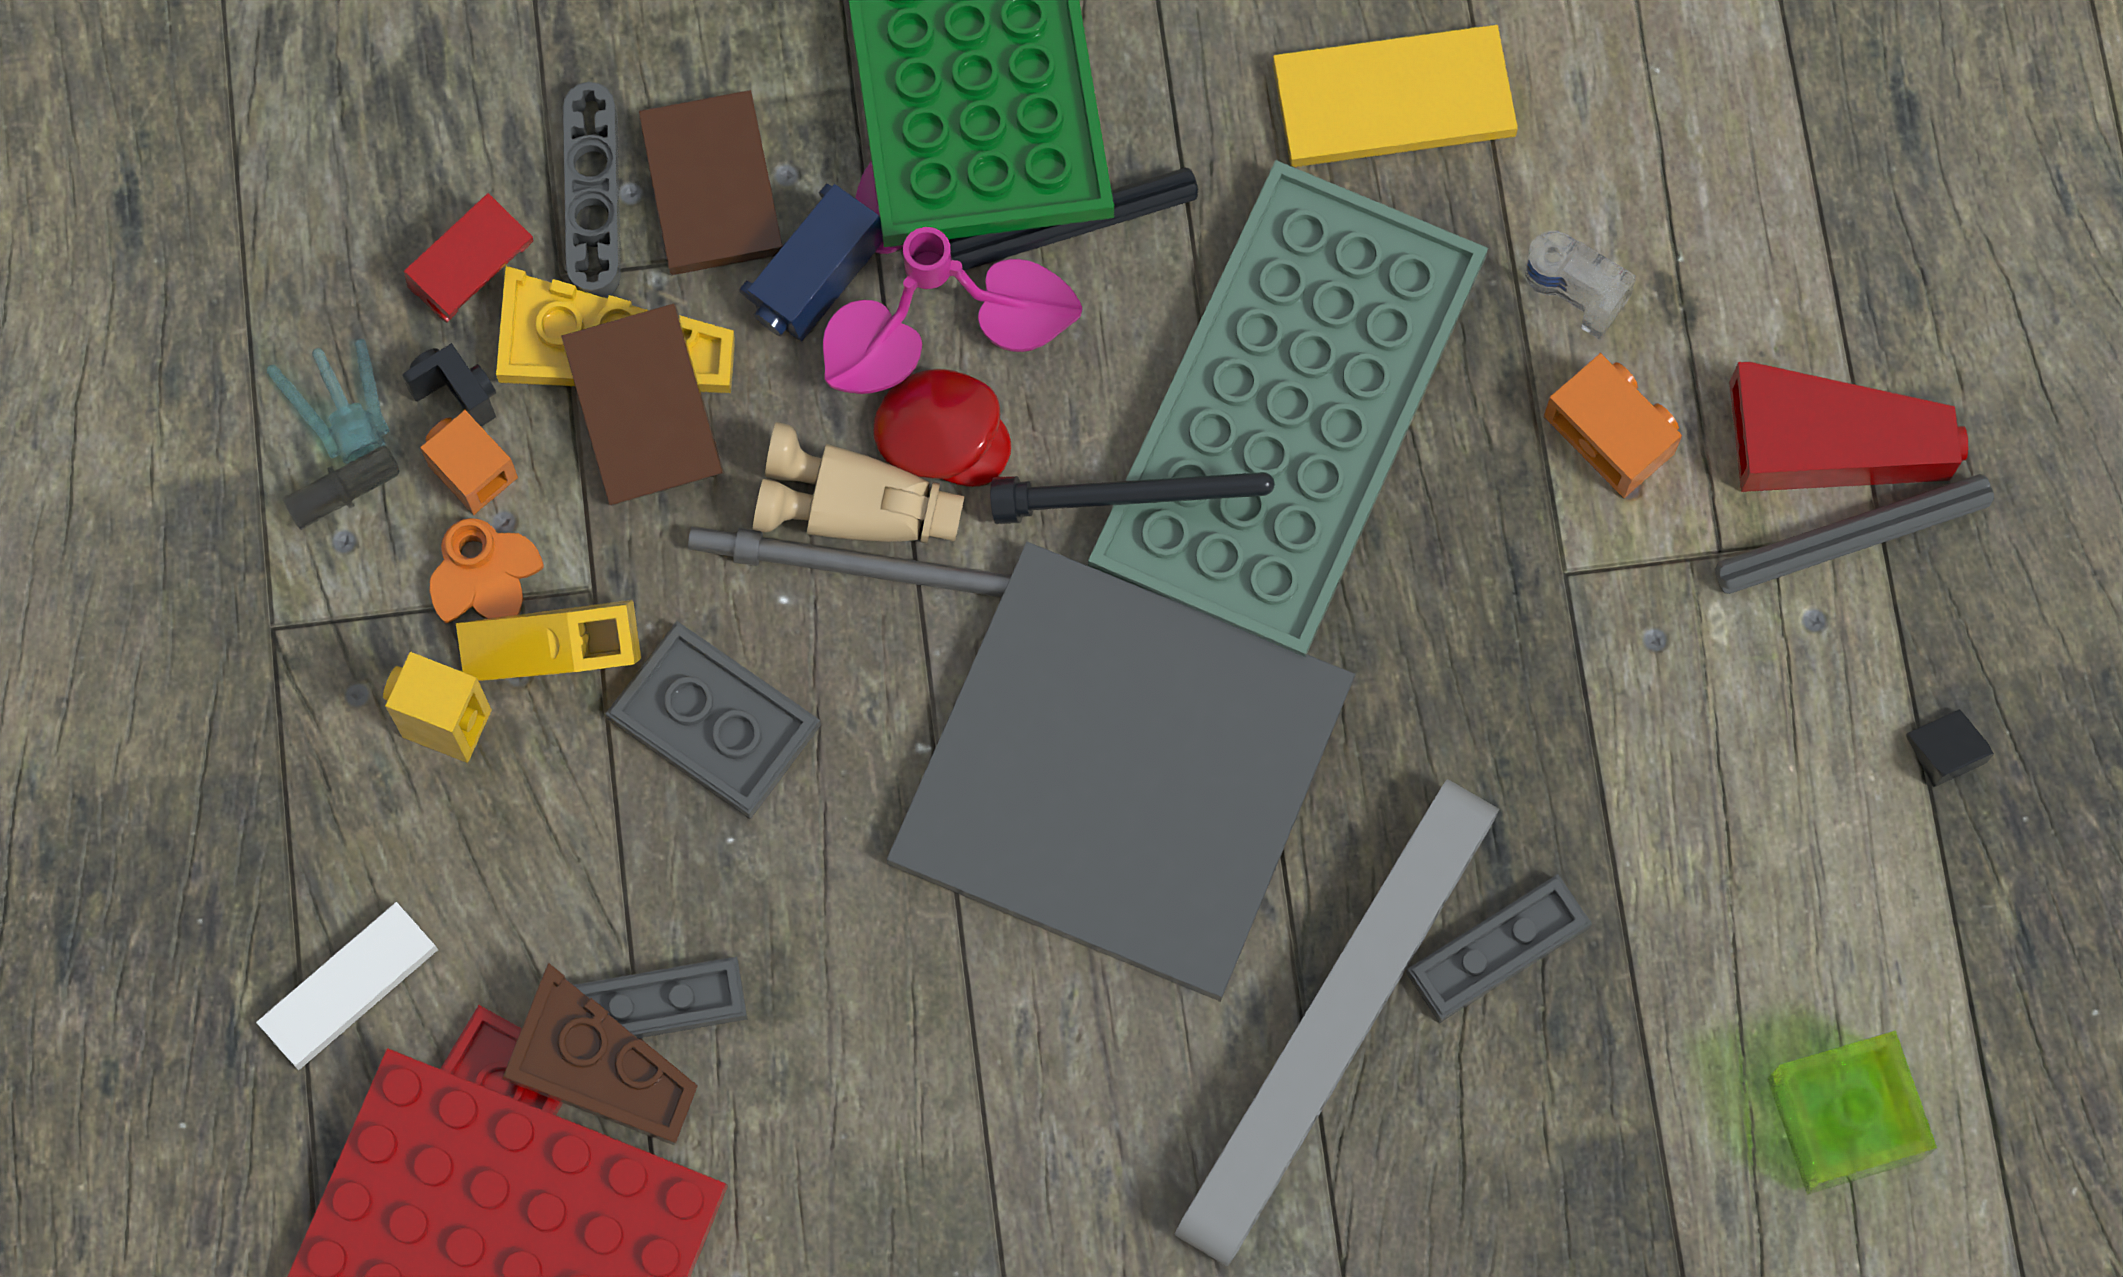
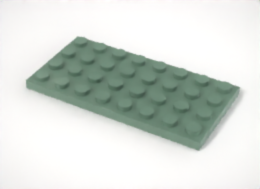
(1299, 375)

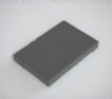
(713, 719)

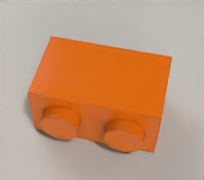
(1613, 424)

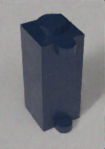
(815, 264)

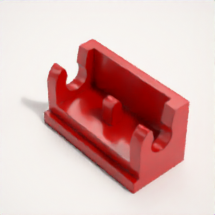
(466, 257)

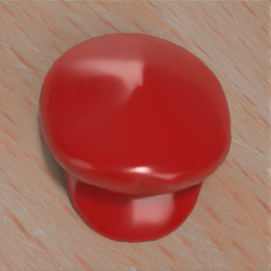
(943, 428)

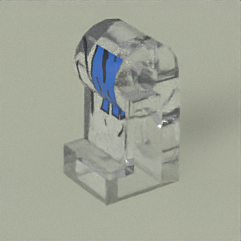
(1579, 276)

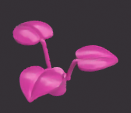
(874, 351)

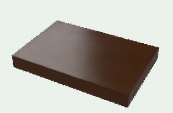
(711, 182)
(642, 404)

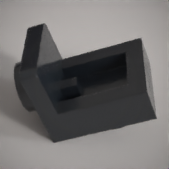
(446, 367)

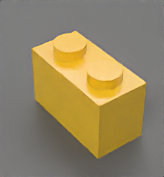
(437, 706)

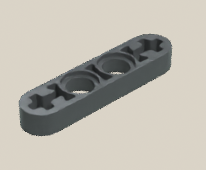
(594, 190)

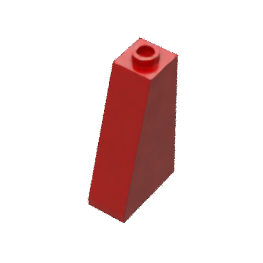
(1834, 433)

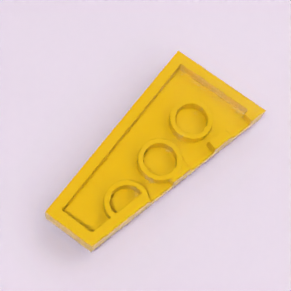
(542, 311)

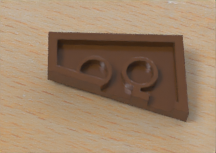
(595, 1064)

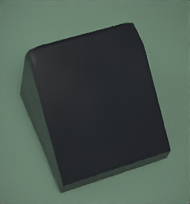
(1949, 747)

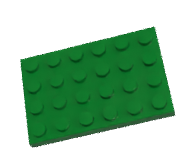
(979, 115)

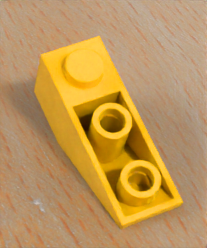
(550, 642)

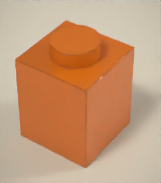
(468, 461)

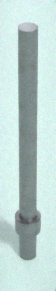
(750, 547)

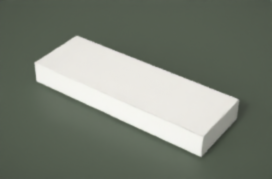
(347, 986)

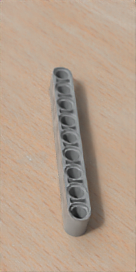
(1336, 1023)

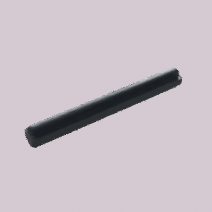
(1129, 203)

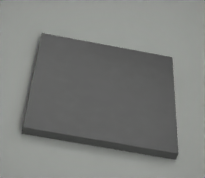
(1121, 771)

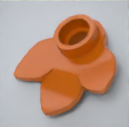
(485, 581)

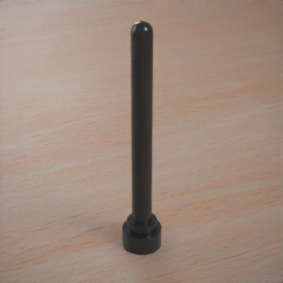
(1018, 499)

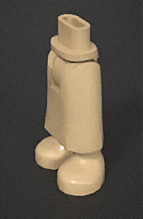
(851, 496)

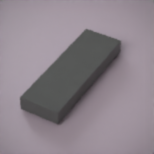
(1498, 948)
(673, 997)

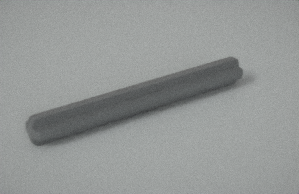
(1854, 534)

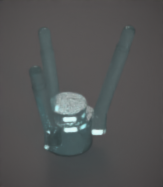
(351, 429)

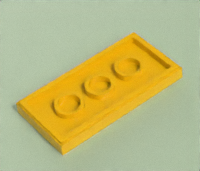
(1394, 96)

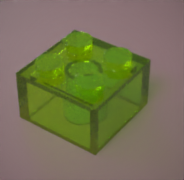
(1851, 1112)

